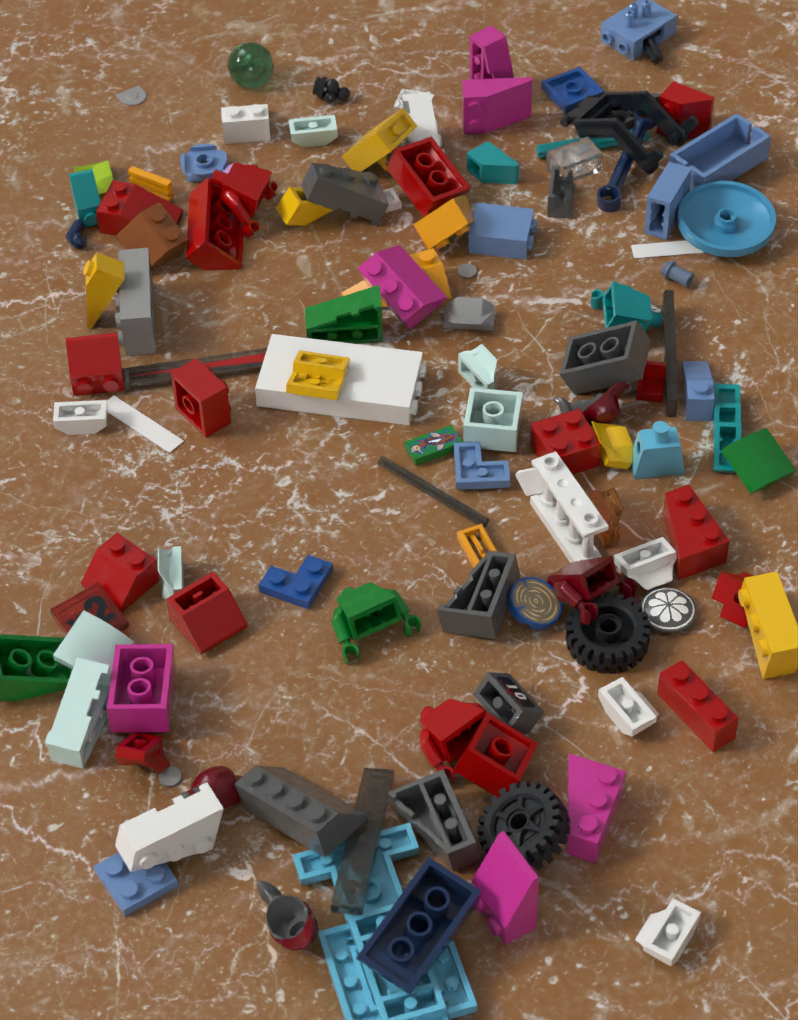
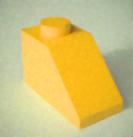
(297, 210)

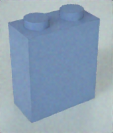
(665, 200)
(502, 231)

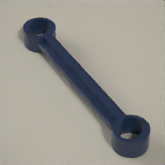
(623, 166)

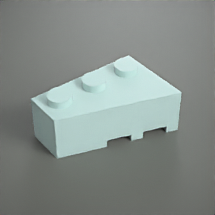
(80, 714)

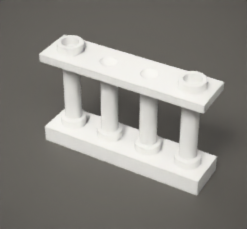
(566, 509)

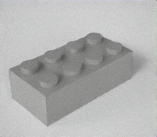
(136, 303)

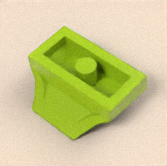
(102, 175)

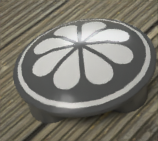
(669, 610)

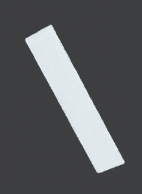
(663, 249)
(142, 424)

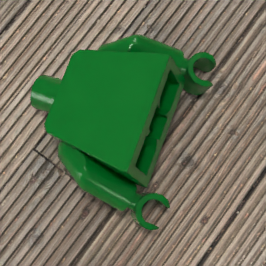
(366, 611)

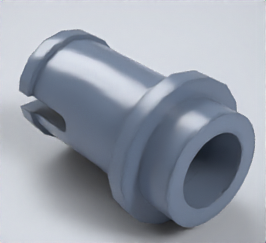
(676, 273)

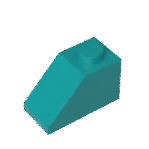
(85, 196)

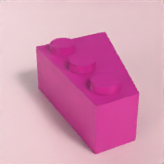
(489, 55)

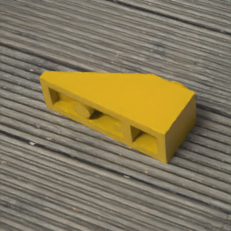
(103, 280)

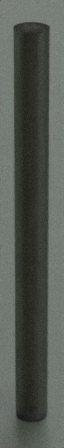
(433, 492)

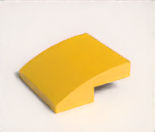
(318, 375)

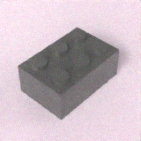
(605, 357)

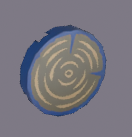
(534, 603)

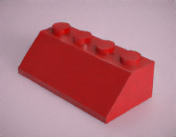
(213, 230)

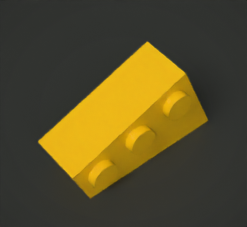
(770, 624)

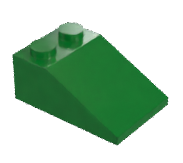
(29, 667)

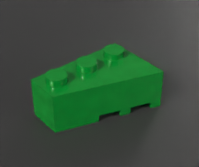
(348, 318)

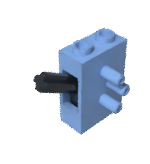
(639, 30)

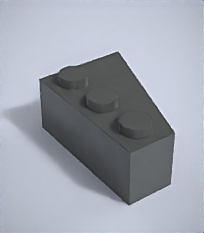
(346, 189)
(437, 819)

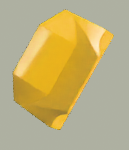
(616, 445)

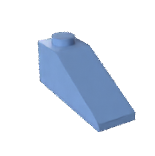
(698, 391)

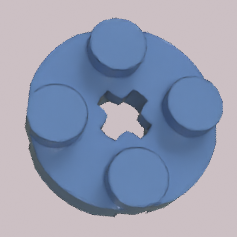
(192, 162)

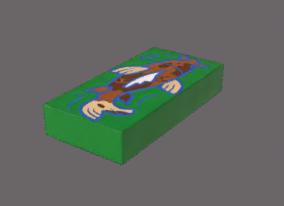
(432, 445)

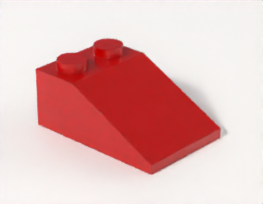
(124, 202)

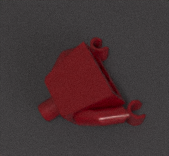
(586, 580)

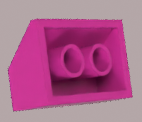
(402, 285)

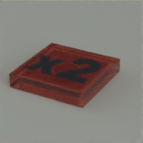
(92, 600)

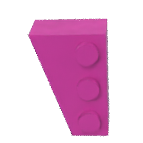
(591, 804)

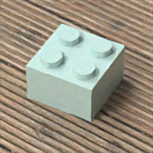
(493, 419)

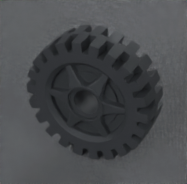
(614, 639)
(530, 818)

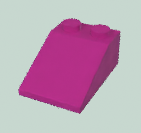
(495, 103)
(507, 891)

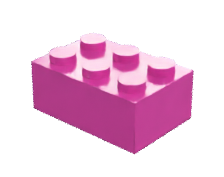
(141, 688)

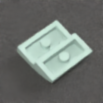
(90, 640)

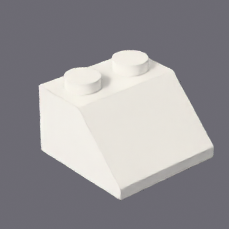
(245, 124)

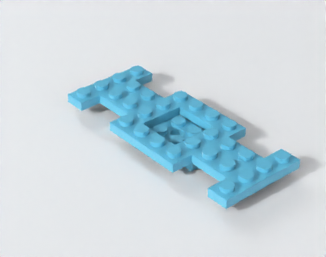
(443, 990)

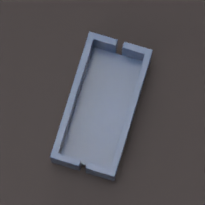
(723, 151)

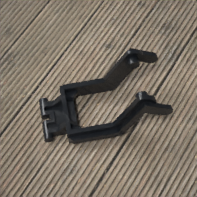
(591, 123)

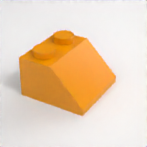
(445, 222)

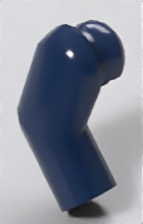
(73, 235)

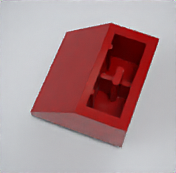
(206, 613)

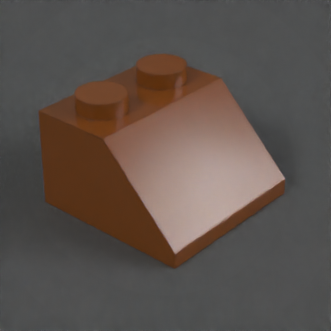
(155, 231)

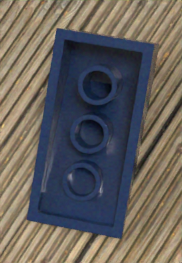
(420, 925)

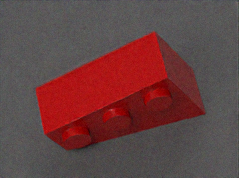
(693, 533)

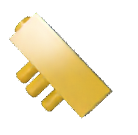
(379, 142)

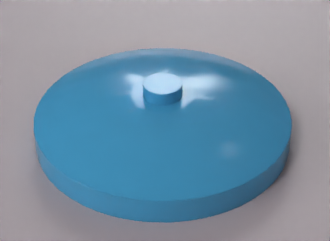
(726, 218)

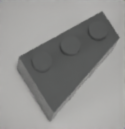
(482, 601)

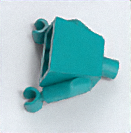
(624, 305)

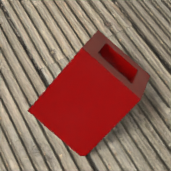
(652, 384)

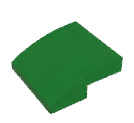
(758, 460)

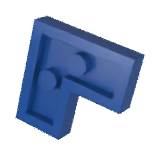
(297, 588)

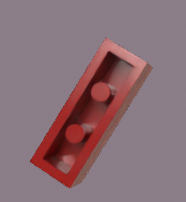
(697, 705)

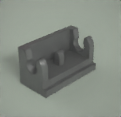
(560, 194)

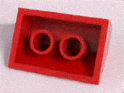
(426, 175)

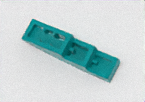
(725, 423)

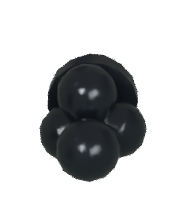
(330, 90)

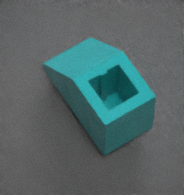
(492, 165)

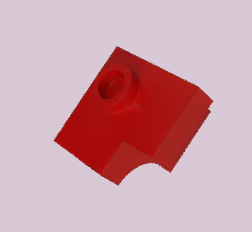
(727, 593)

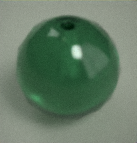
(250, 65)

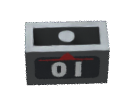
(508, 701)

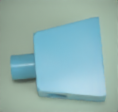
(657, 452)

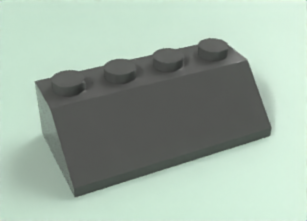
(298, 808)

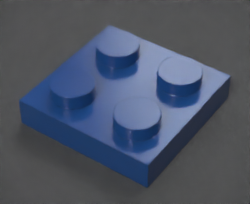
(571, 88)

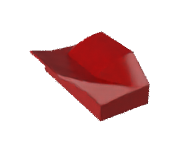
(144, 750)

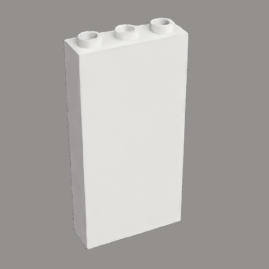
(377, 386)

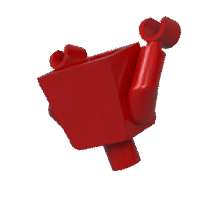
(244, 191)
(448, 731)

